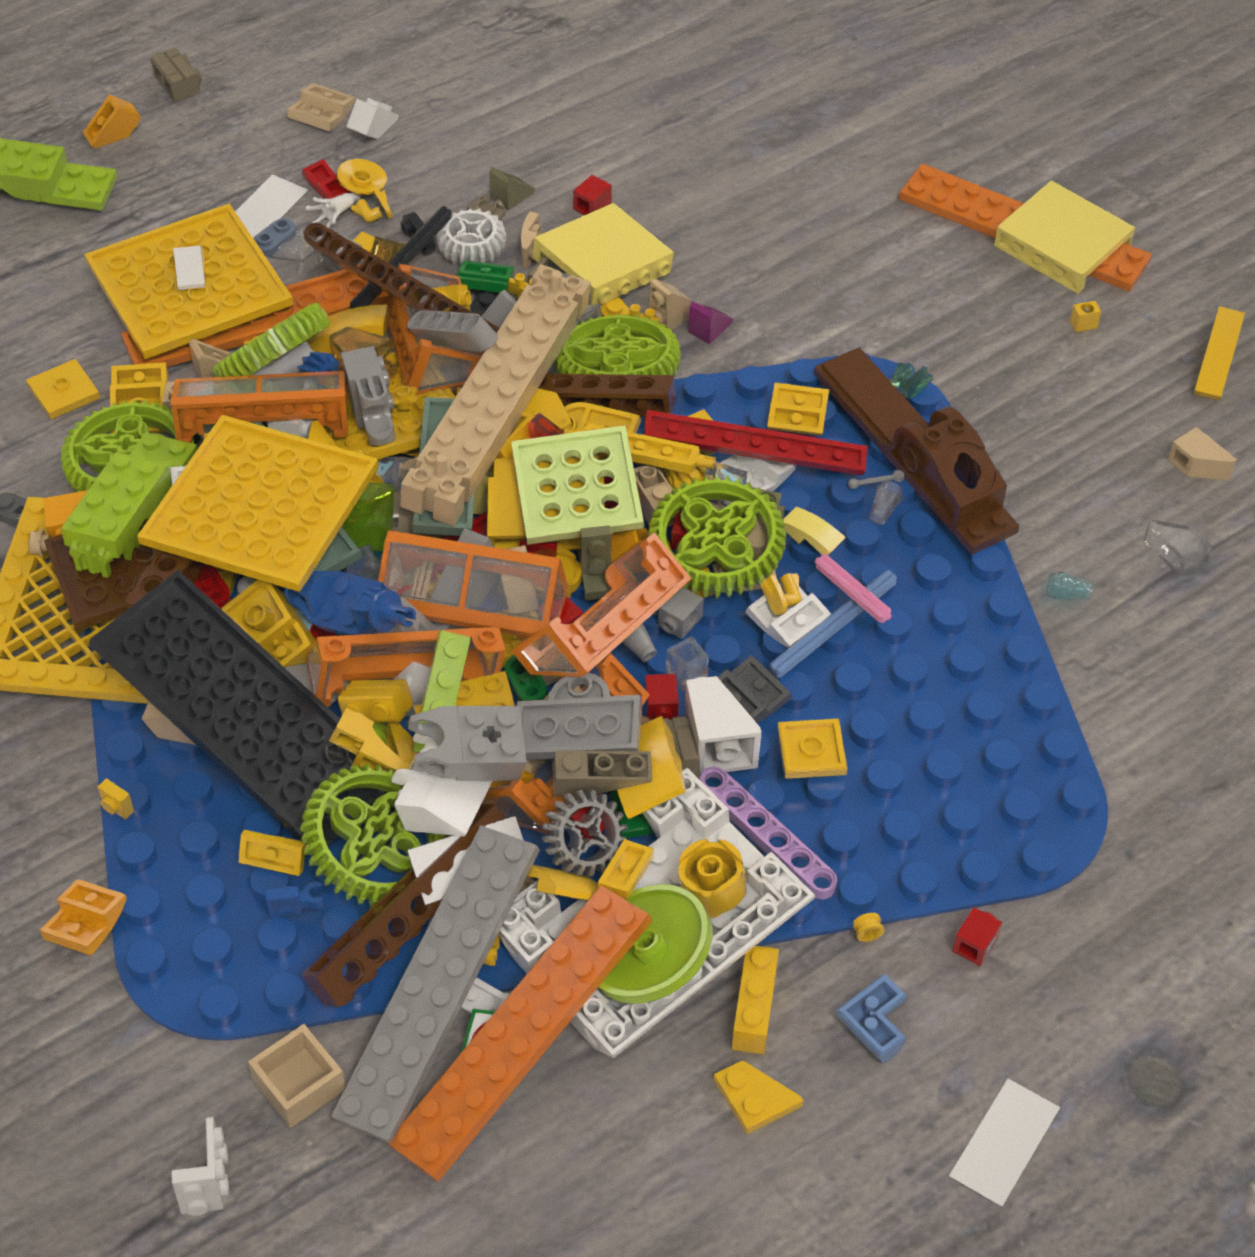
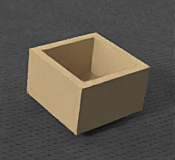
(297, 1075)

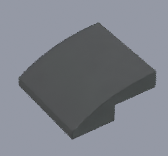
(755, 689)

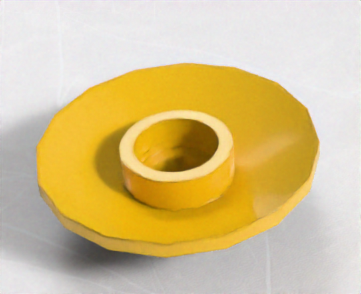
(361, 176)

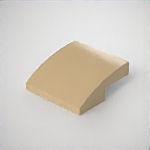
(321, 107)

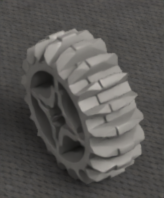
(577, 844)

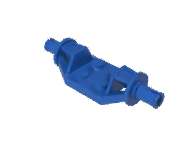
(349, 604)

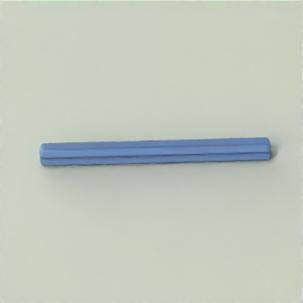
(828, 627)

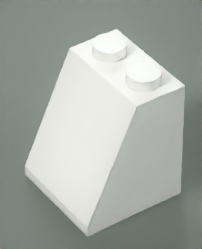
(721, 726)

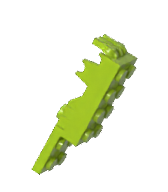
(44, 175)
(121, 500)

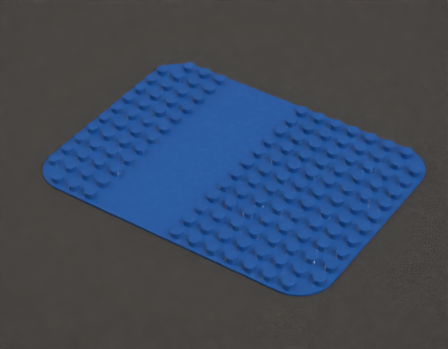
(949, 715)

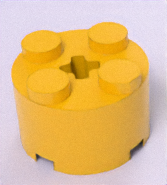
(713, 875)

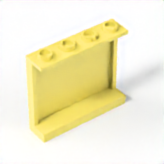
(1062, 235)
(607, 251)

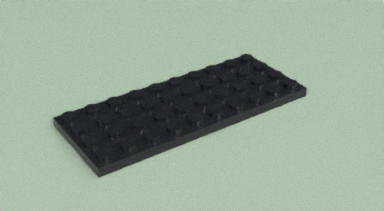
(229, 699)

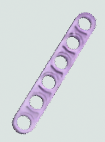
(771, 828)

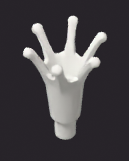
(334, 207)

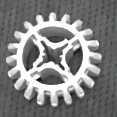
(472, 237)

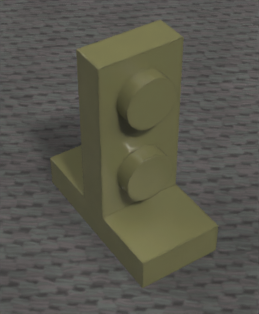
(594, 560)

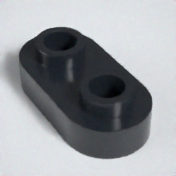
(410, 225)

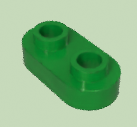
(524, 684)

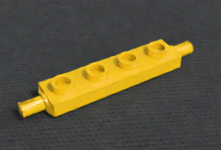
(660, 452)

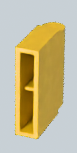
(505, 514)

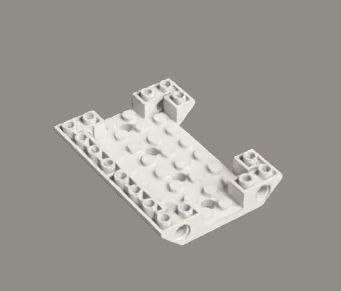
(696, 815)

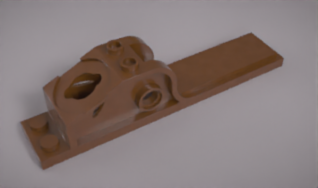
(935, 456)

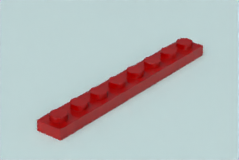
(757, 442)

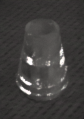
(886, 499)

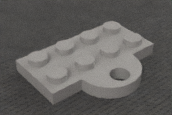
(580, 720)

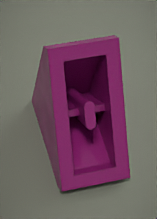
(707, 322)

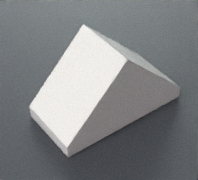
(189, 267)

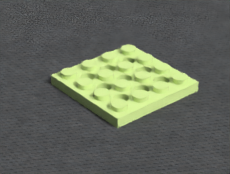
(584, 445)

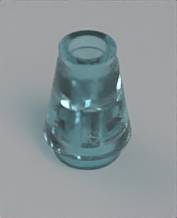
(1066, 586)

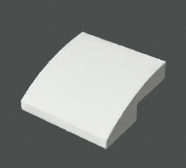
(761, 472)
(794, 623)

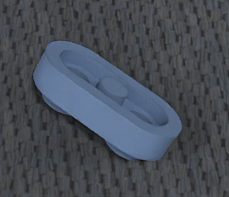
(274, 235)

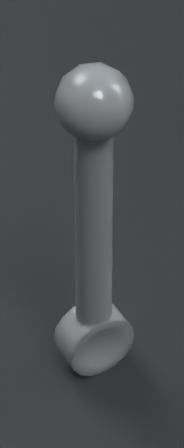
(897, 476)

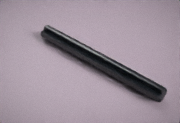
(406, 253)

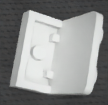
(204, 1187)

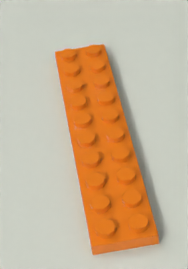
(986, 209)
(330, 290)
(519, 1033)

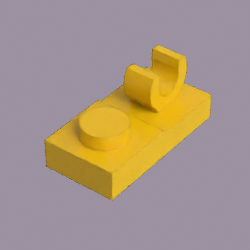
(272, 852)
(626, 868)

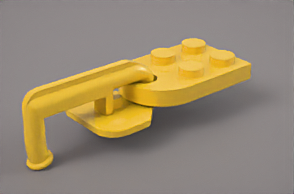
(580, 414)

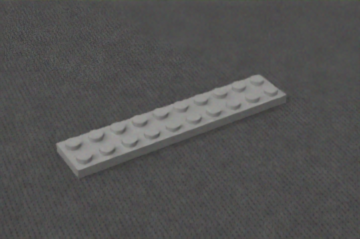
(435, 985)

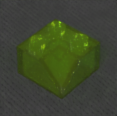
(371, 516)

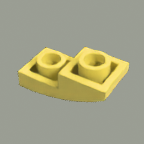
(820, 534)

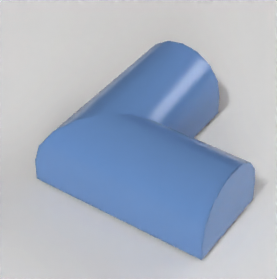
(867, 1018)

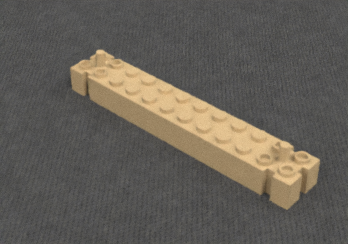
(495, 396)

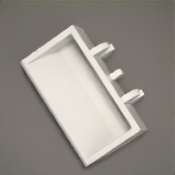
(435, 802)

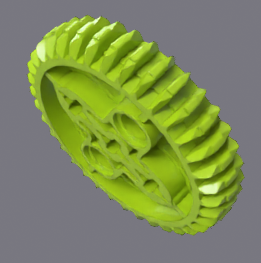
(274, 342)
(620, 347)
(93, 447)
(721, 533)
(375, 817)

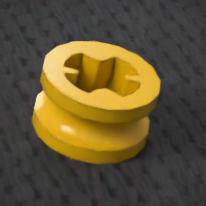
(868, 927)

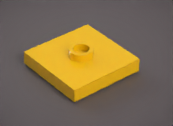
(63, 389)
(812, 748)

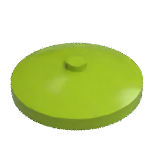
(666, 951)

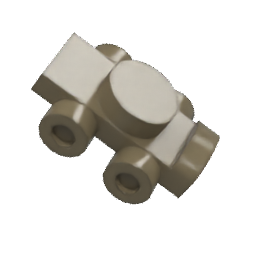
(483, 203)

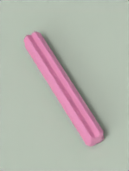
(853, 588)

